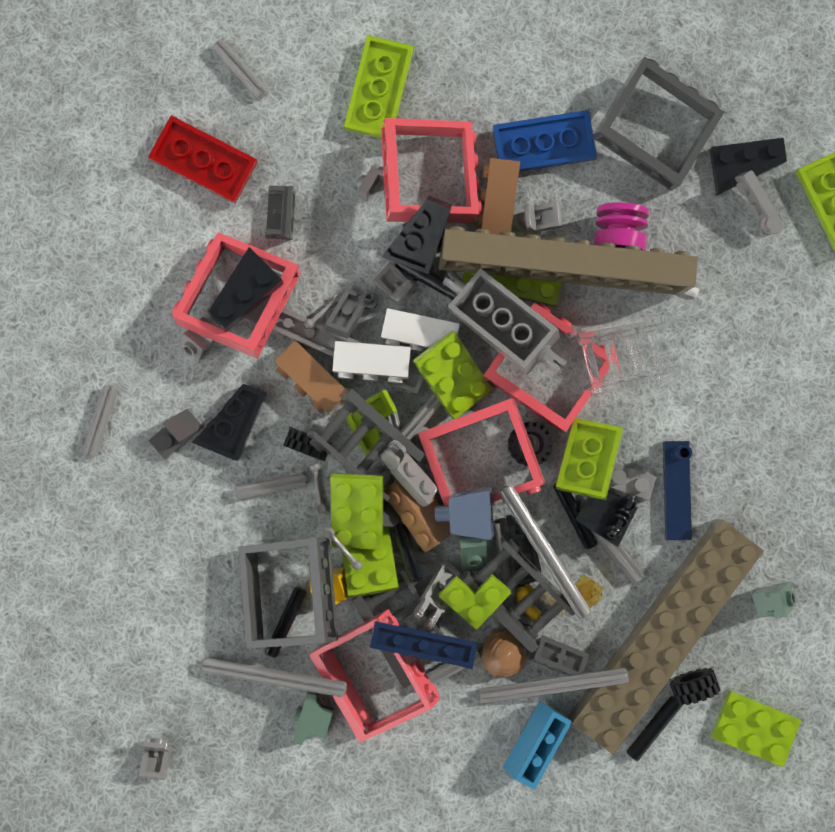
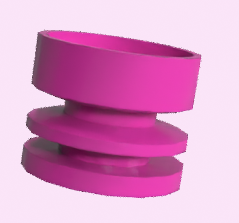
(621, 224)

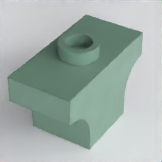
(472, 553)
(774, 600)
(312, 718)

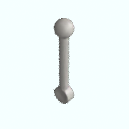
(309, 323)
(321, 508)
(329, 533)

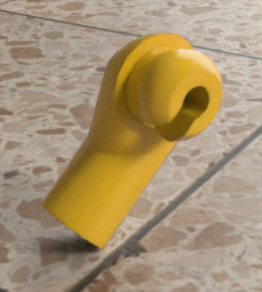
(532, 612)

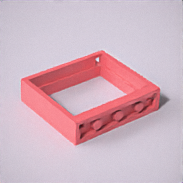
(419, 127)
(270, 314)
(528, 401)
(508, 405)
(352, 705)

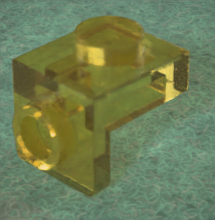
(589, 590)

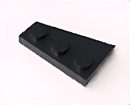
(737, 158)
(421, 236)
(244, 290)
(233, 424)

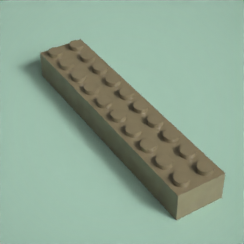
(567, 261)
(667, 633)

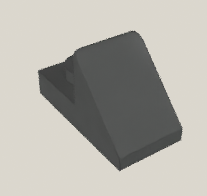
(175, 433)

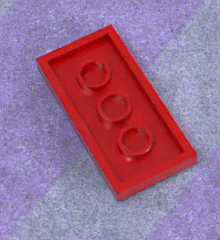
(203, 159)

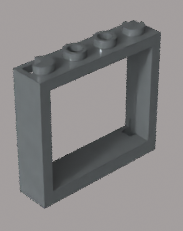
(637, 156)
(322, 593)

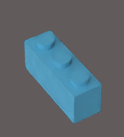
(537, 745)

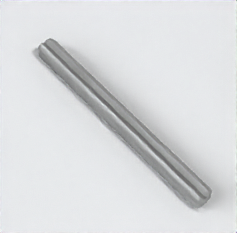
(545, 552)
(274, 677)
(554, 685)

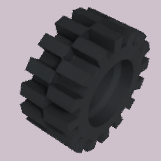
(541, 433)
(300, 441)
(695, 686)

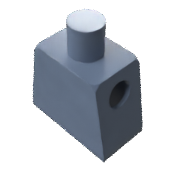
(469, 513)

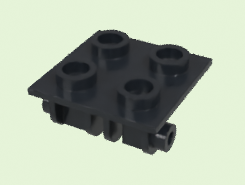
(608, 517)

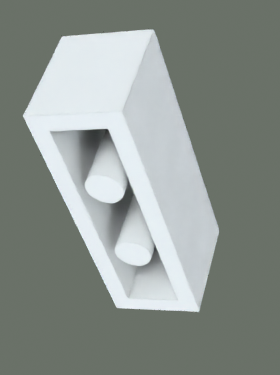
(414, 330)
(371, 361)

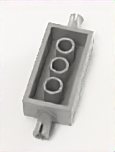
(504, 322)

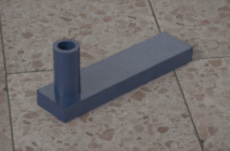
(677, 490)
(423, 644)

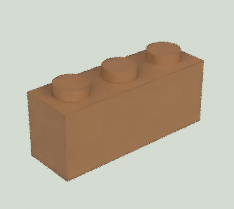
(498, 195)
(310, 378)
(418, 519)

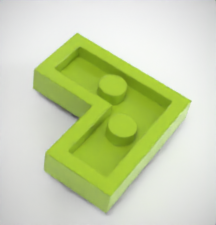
(382, 404)
(477, 605)

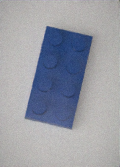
(546, 141)

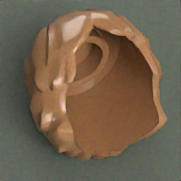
(503, 654)

